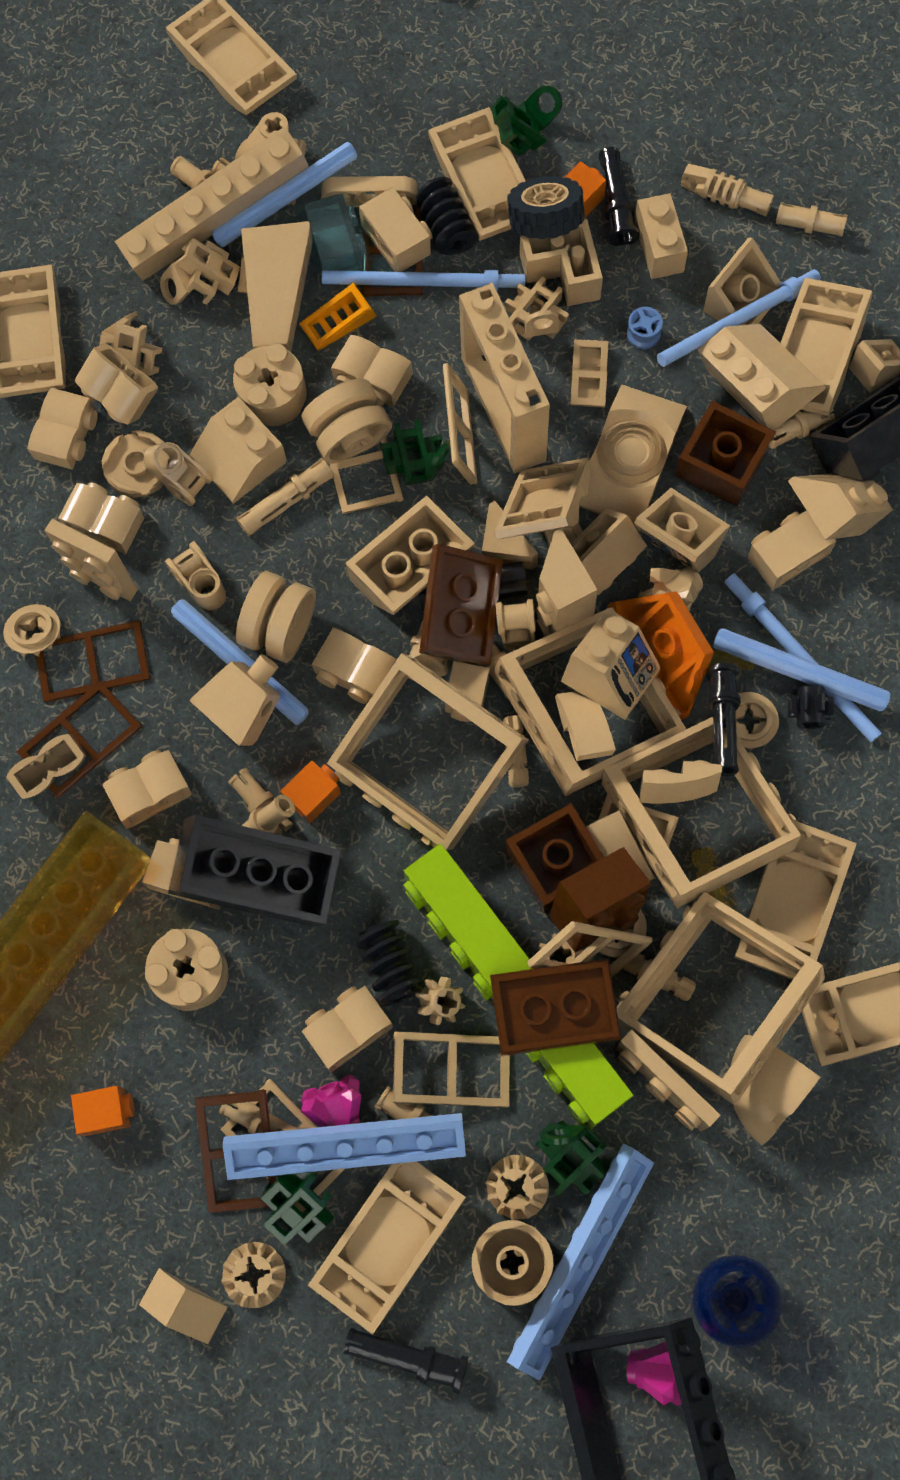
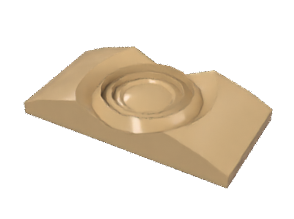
(230, 54)
(479, 168)
(30, 332)
(824, 334)
(632, 452)
(545, 499)
(799, 896)
(855, 1015)
(386, 1243)

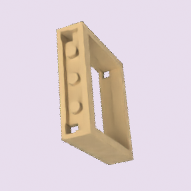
(504, 378)
(542, 728)
(379, 794)
(762, 794)
(771, 1031)

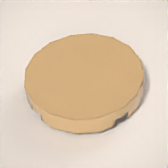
(128, 473)

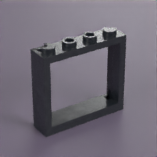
(587, 1412)

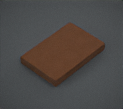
(461, 605)
(555, 1007)

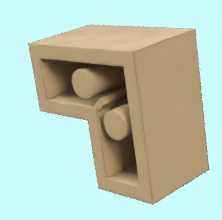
(567, 257)

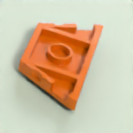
(674, 642)

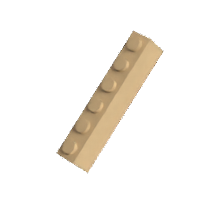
(212, 203)

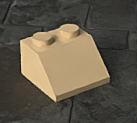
(238, 450)
(841, 503)

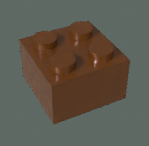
(724, 453)
(552, 853)
(601, 896)

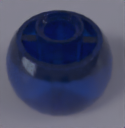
(769, 1309)

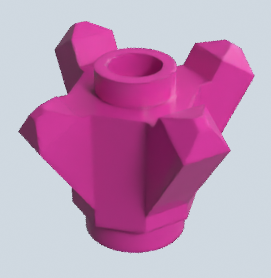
(333, 1103)
(654, 1373)

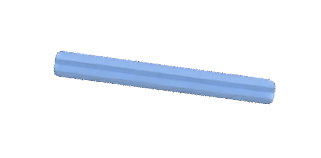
(285, 194)
(229, 652)
(801, 669)

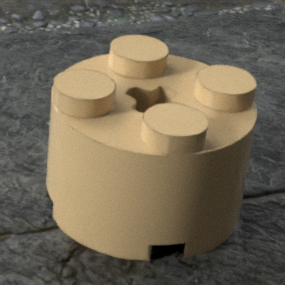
(270, 384)
(186, 948)
(531, 1276)

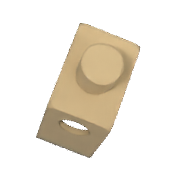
(240, 699)

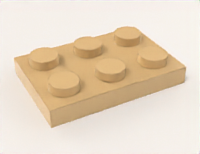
(91, 561)
(665, 1083)

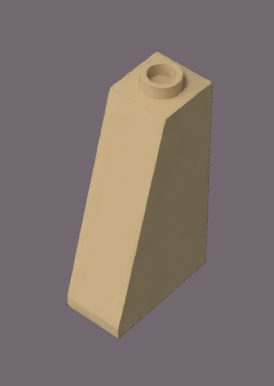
(275, 279)

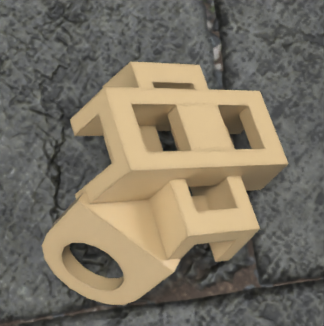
(199, 260)
(543, 316)
(121, 335)

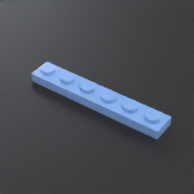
(344, 1146)
(580, 1262)

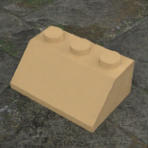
(759, 373)
(398, 560)
(564, 588)

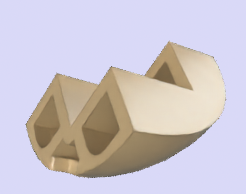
(773, 1093)

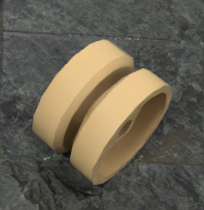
(346, 420)
(275, 616)

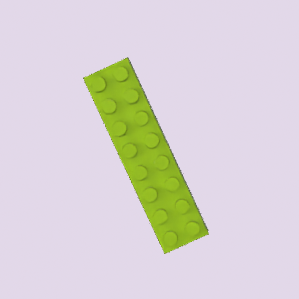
(489, 949)

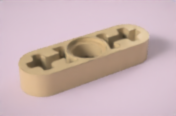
(355, 188)

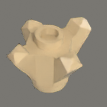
(684, 581)

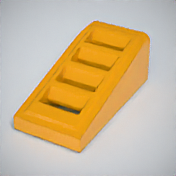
(340, 301)

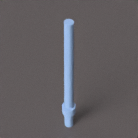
(423, 278)
(787, 292)
(755, 605)

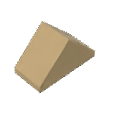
(876, 363)
(509, 549)
(182, 1307)

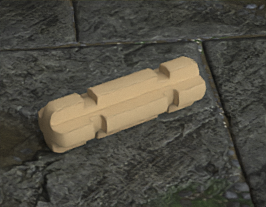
(518, 773)
(682, 987)

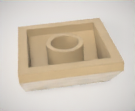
(741, 283)

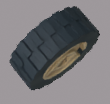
(546, 207)

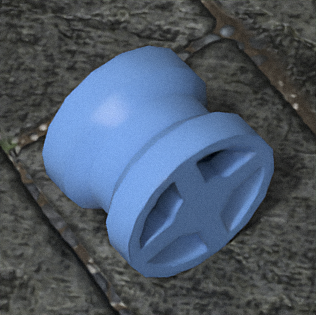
(647, 320)

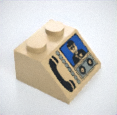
(682, 529)
(612, 664)

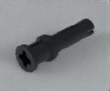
(618, 209)
(724, 706)
(424, 1363)

